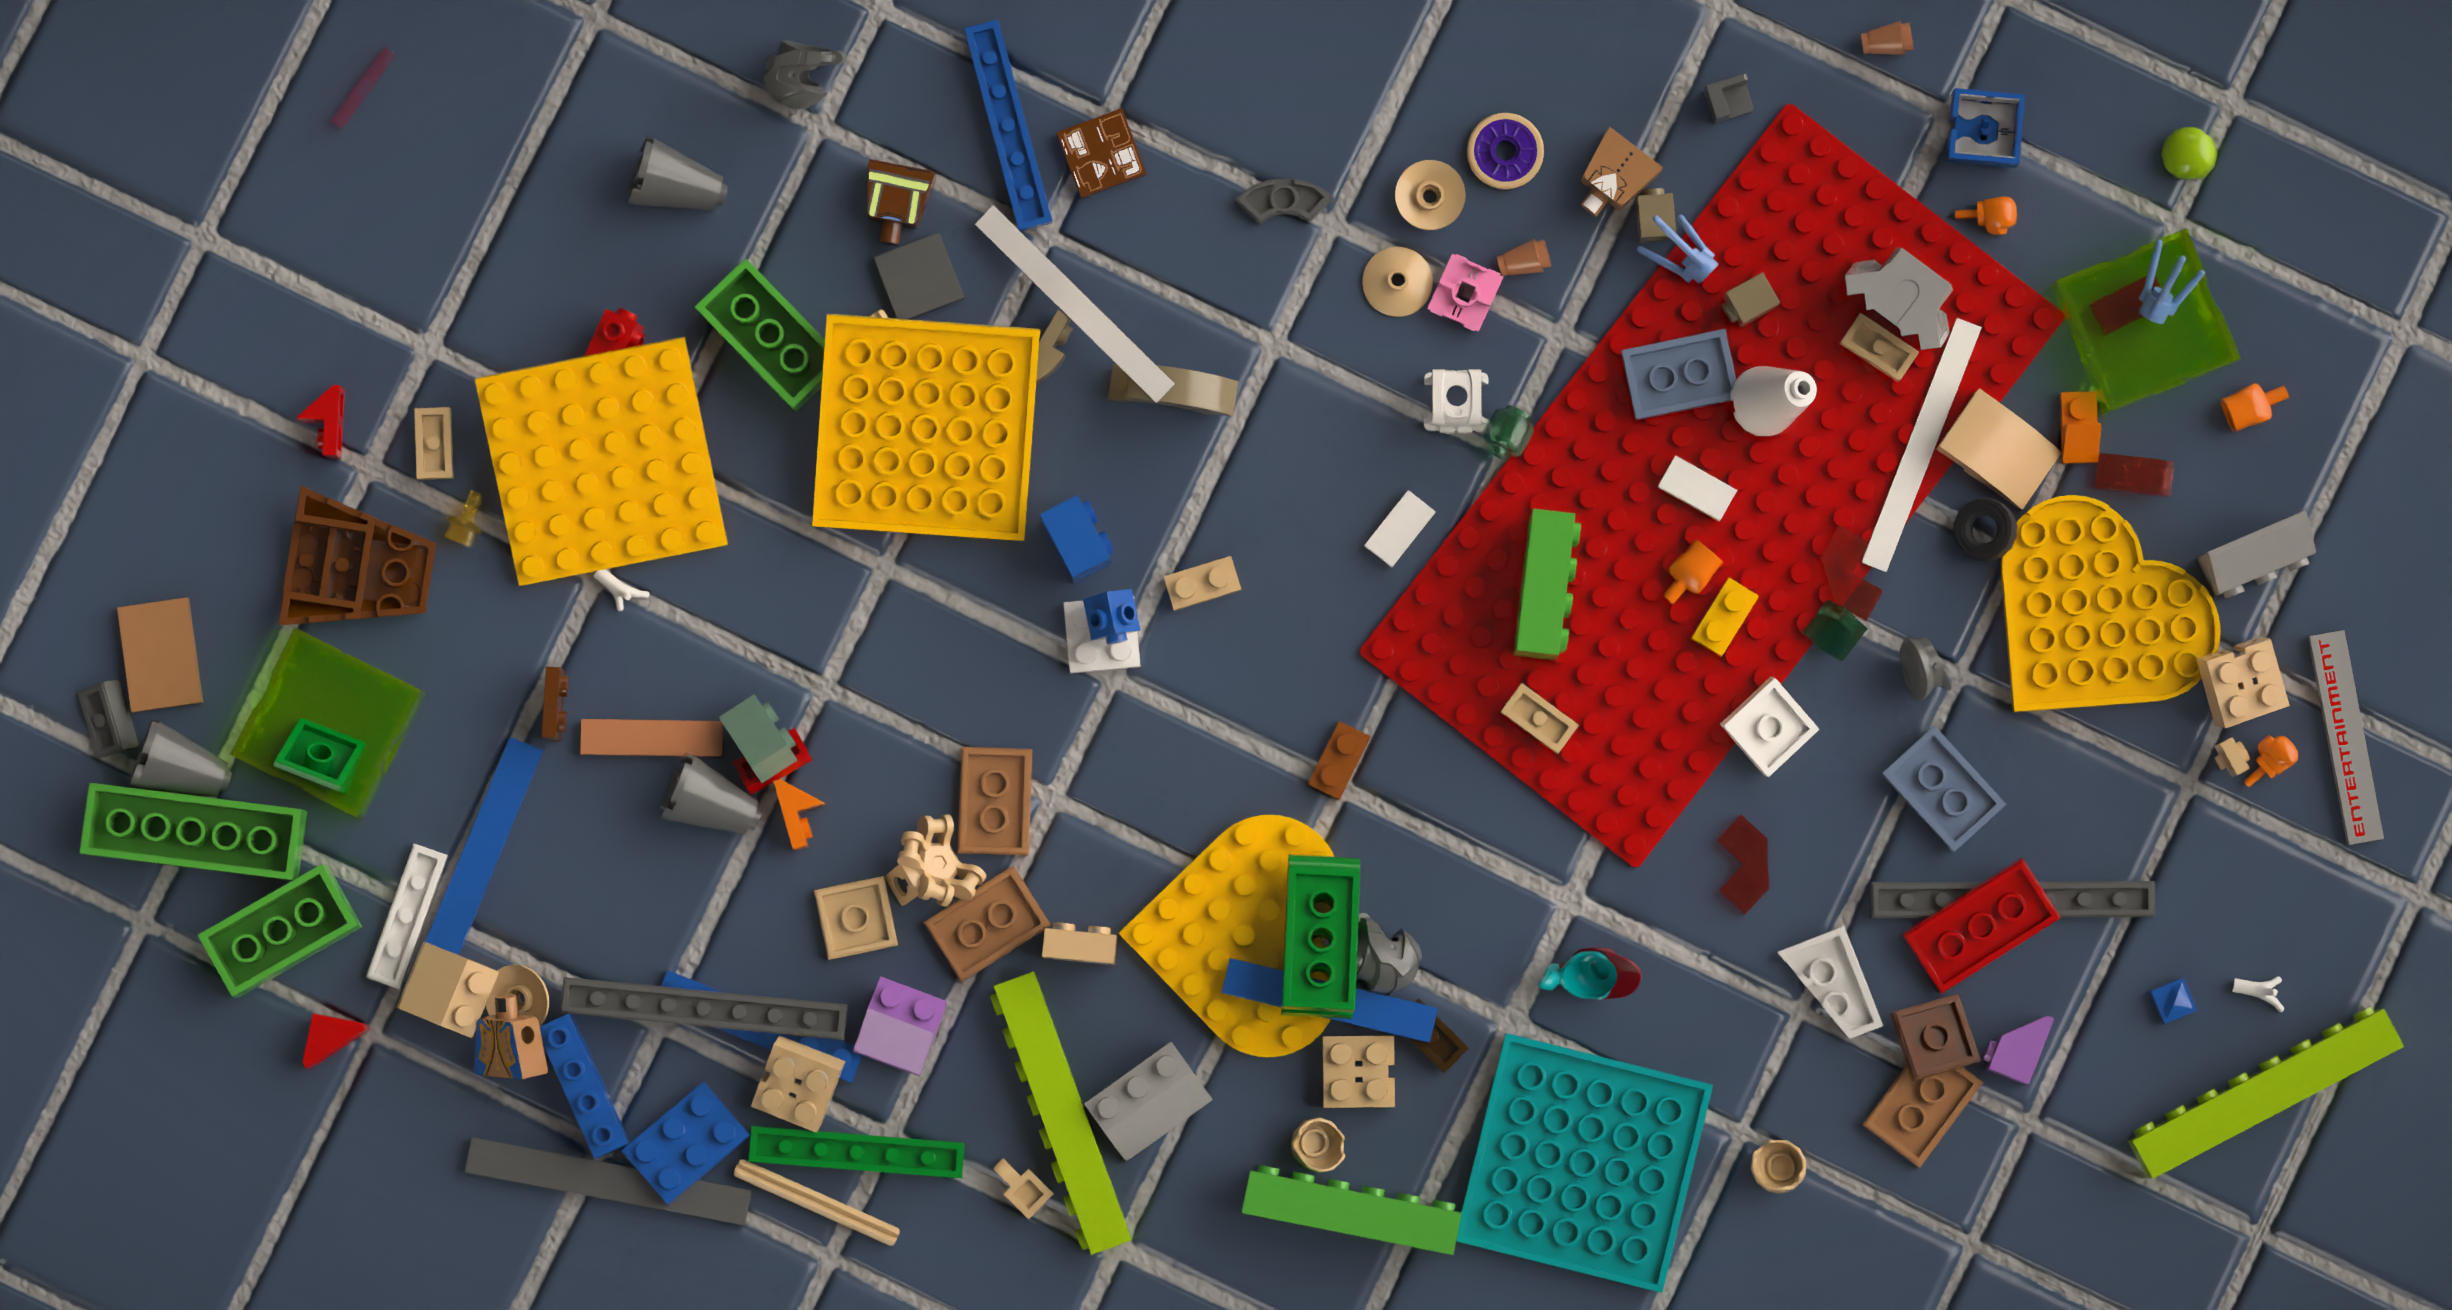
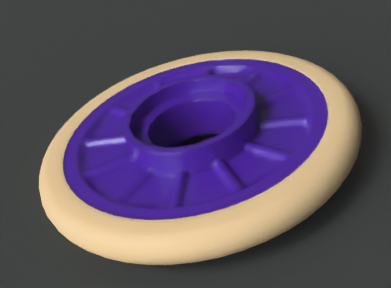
(1511, 129)

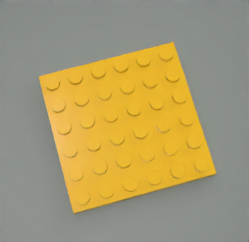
(925, 427)
(601, 461)

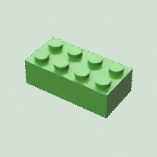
(767, 333)
(1544, 584)
(280, 931)

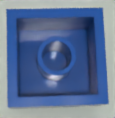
(1076, 538)

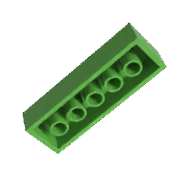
(193, 832)
(1350, 1211)

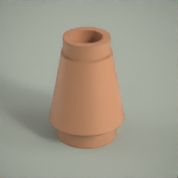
(1888, 39)
(1525, 259)

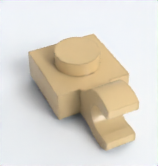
(2232, 756)
(1025, 1190)

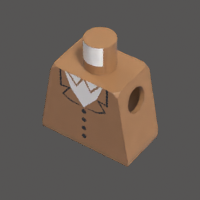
(1616, 173)

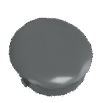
(1922, 668)

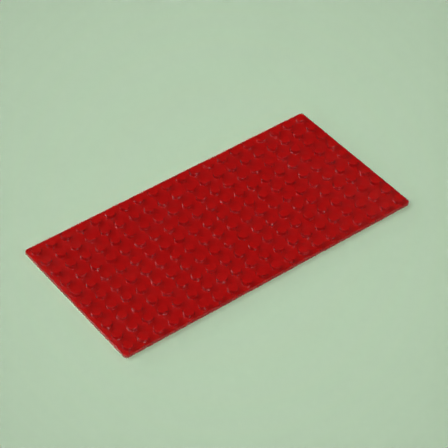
(1630, 671)

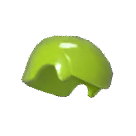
(2189, 153)

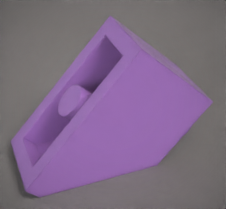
(2018, 1050)

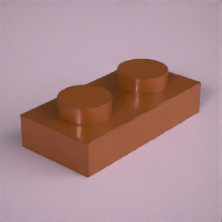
(1339, 760)

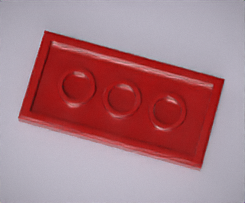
(1981, 925)

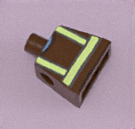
(897, 197)

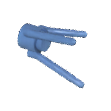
(1697, 263)
(2159, 303)

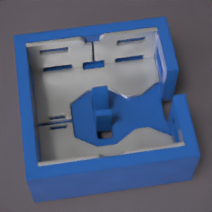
(2001, 124)

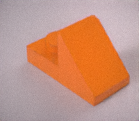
(2079, 427)
(792, 803)

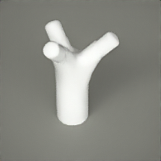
(618, 588)
(2259, 989)

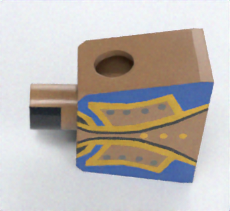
(509, 1043)

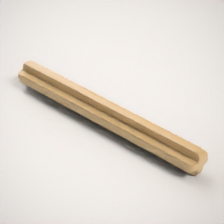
(816, 1202)

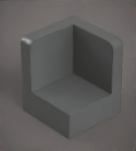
(1728, 98)

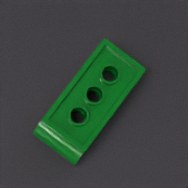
(1337, 884)

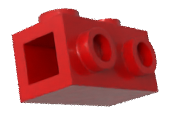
(616, 332)

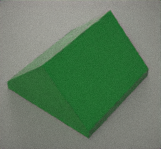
(321, 755)

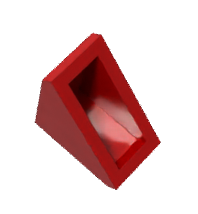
(329, 1036)

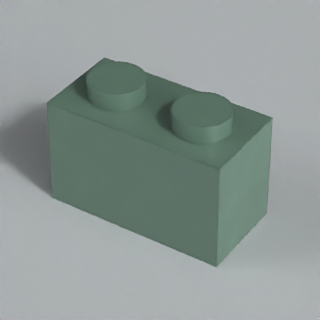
(758, 737)

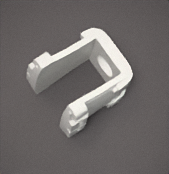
(1452, 418)

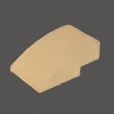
(1999, 449)

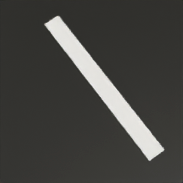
(1075, 304)
(1921, 444)

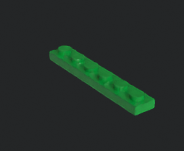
(856, 1152)

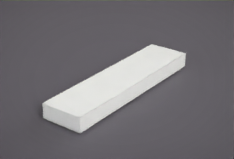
(407, 916)

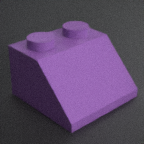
(900, 1026)

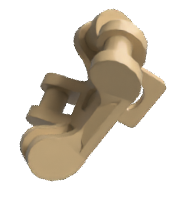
(932, 866)

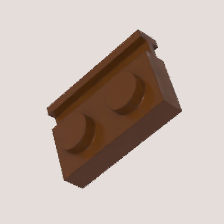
(553, 715)

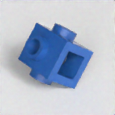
(1111, 615)

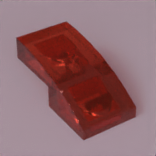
(2134, 475)

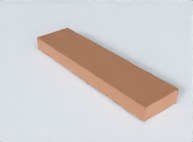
(651, 737)

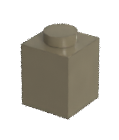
(1650, 204)
(1750, 300)

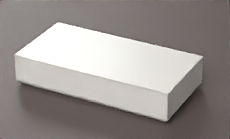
(1697, 488)
(1400, 528)

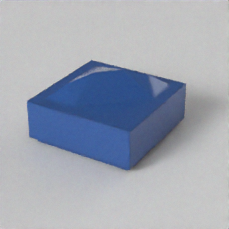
(2173, 1000)

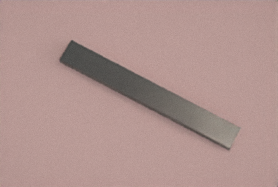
(2068, 898)
(704, 1008)
(601, 1180)

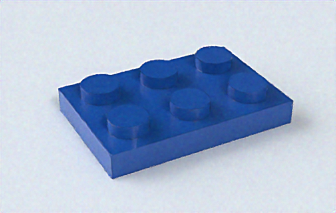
(685, 1143)

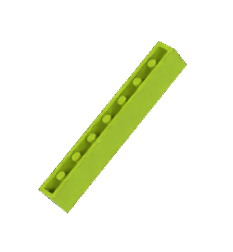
(2265, 1092)
(1062, 1113)

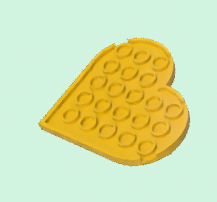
(2094, 617)
(1225, 909)

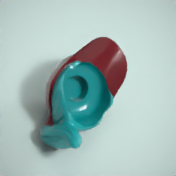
(1594, 975)

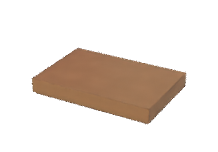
(160, 655)
(995, 801)
(988, 925)
(1920, 1112)

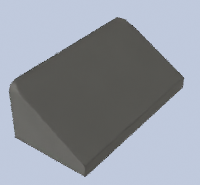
(108, 718)

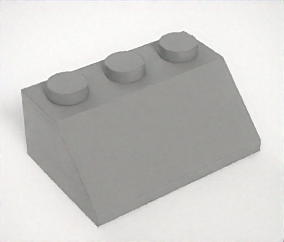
(2258, 556)
(1148, 1101)

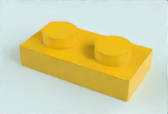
(1725, 617)

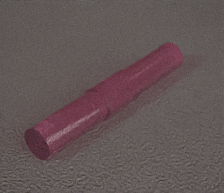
(363, 88)

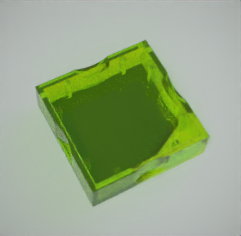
(2145, 355)
(340, 694)

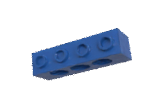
(583, 1086)

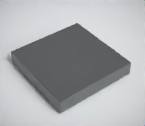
(919, 277)

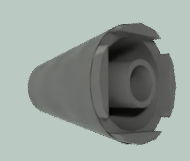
(673, 180)
(177, 764)
(708, 799)

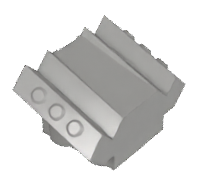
(1904, 294)

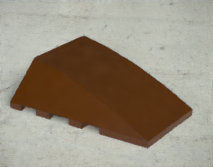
(351, 565)

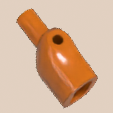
(2251, 406)
(1692, 570)

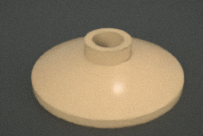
(1434, 177)
(1392, 299)
(517, 979)

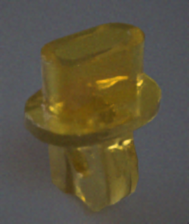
(462, 528)

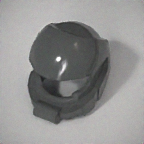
(788, 73)
(1382, 963)

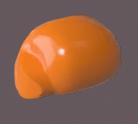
(1994, 213)
(2276, 757)

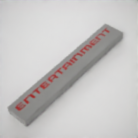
(2345, 737)

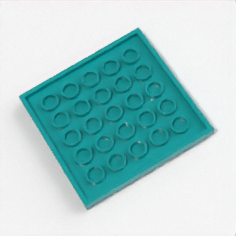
(1583, 1162)

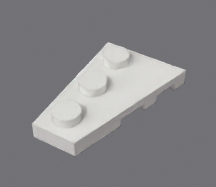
(1836, 979)

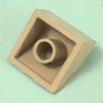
(447, 989)

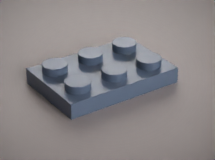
(1679, 374)
(1943, 789)

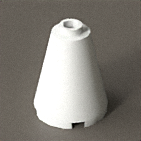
(1771, 398)

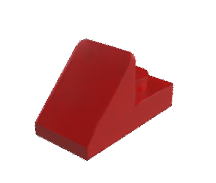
(330, 411)

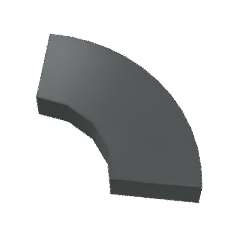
(1284, 197)

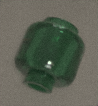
(1508, 432)

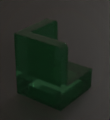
(1834, 630)

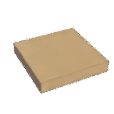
(856, 918)

